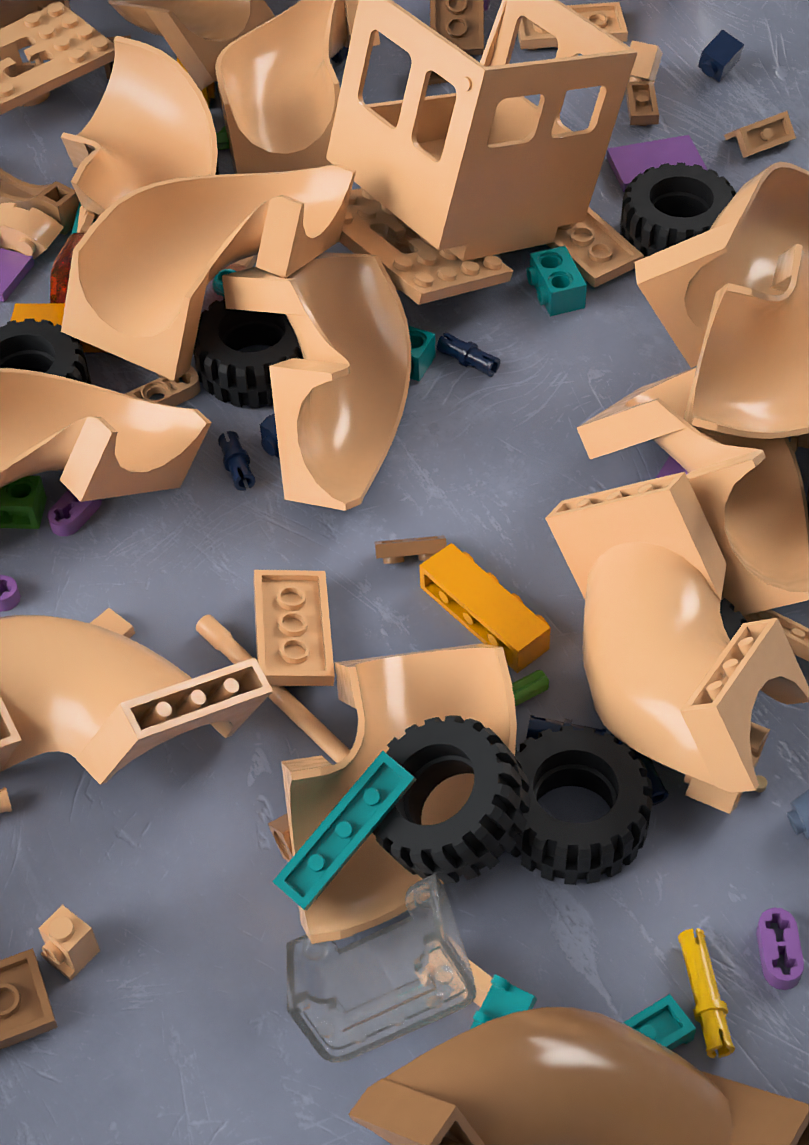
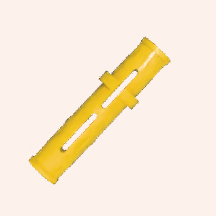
(709, 1008)

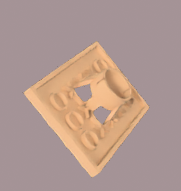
(54, 36)
(418, 269)

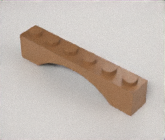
(53, 199)

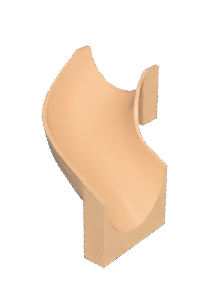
(283, 89)
(144, 130)
(738, 249)
(152, 253)
(756, 358)
(350, 389)
(94, 435)
(743, 485)
(656, 633)
(106, 695)
(389, 698)

